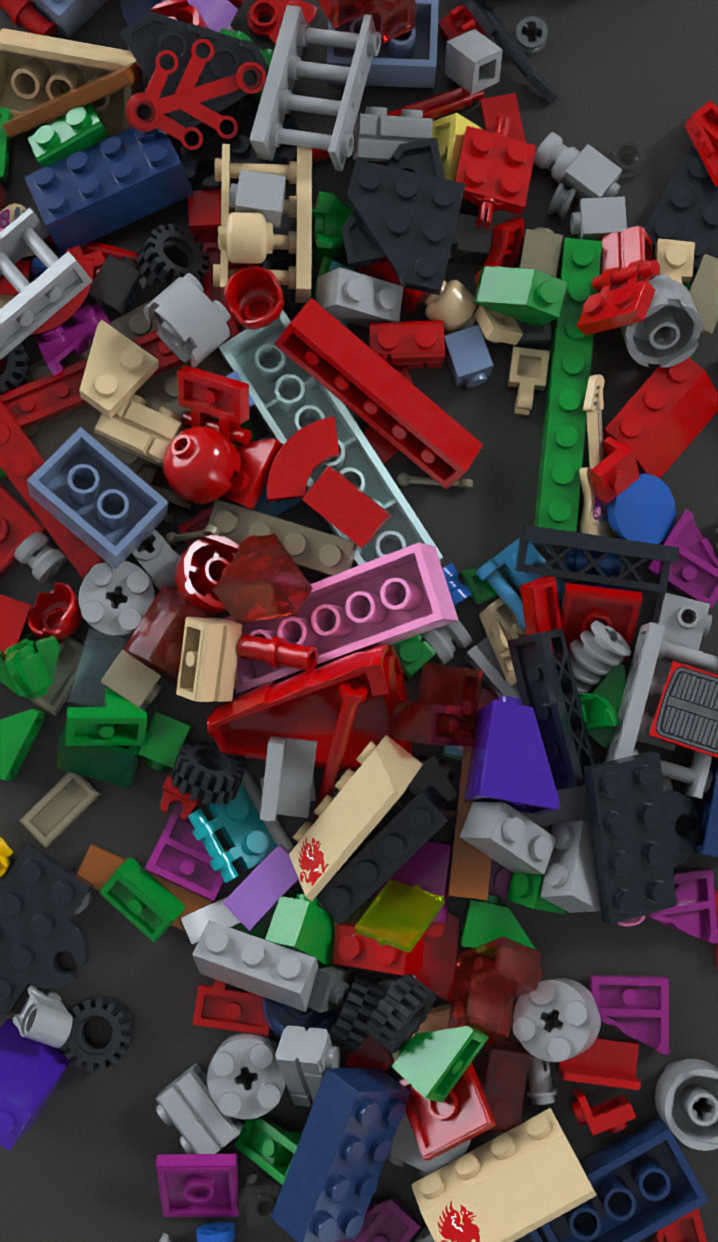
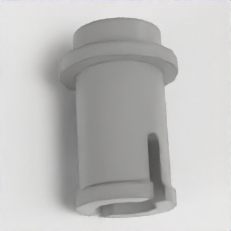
(540, 1082)

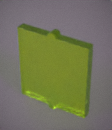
(399, 915)

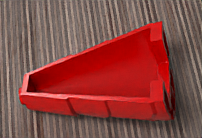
(310, 706)

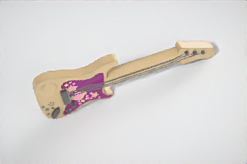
(594, 513)

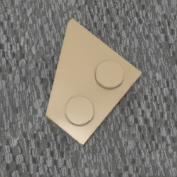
(114, 370)
(502, 626)

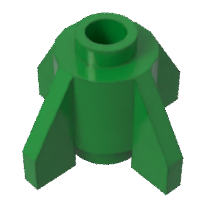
(327, 222)
(30, 666)

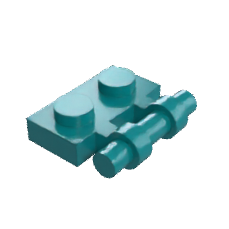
(242, 829)

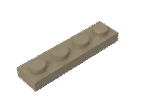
(304, 544)

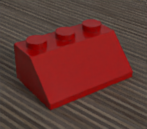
(665, 415)

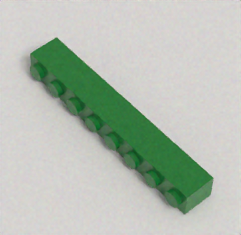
(566, 391)

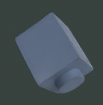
(468, 357)

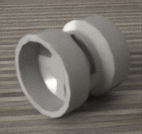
(555, 156)
(40, 556)
(447, 640)

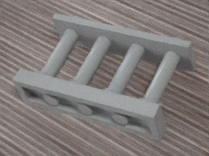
(288, 67)
(46, 293)
(644, 683)

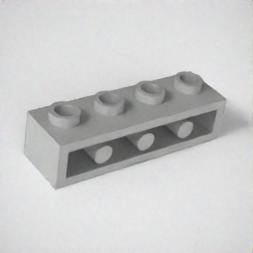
(685, 625)

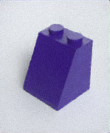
(510, 759)
(26, 1081)

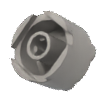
(188, 320)
(669, 327)
(106, 583)
(536, 1027)
(234, 1093)
(674, 1099)

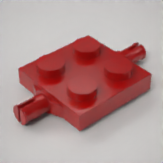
(494, 170)

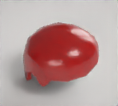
(254, 297)
(55, 613)

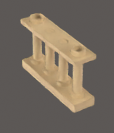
(297, 207)

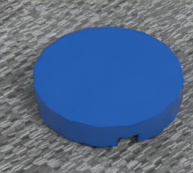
(643, 511)

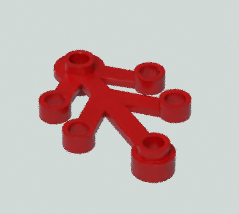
(188, 97)

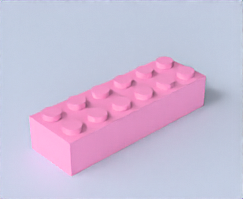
(357, 611)

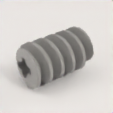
(596, 655)

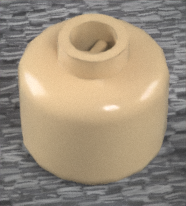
(246, 237)
(452, 306)

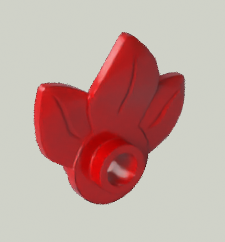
(275, 12)

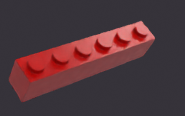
(379, 394)

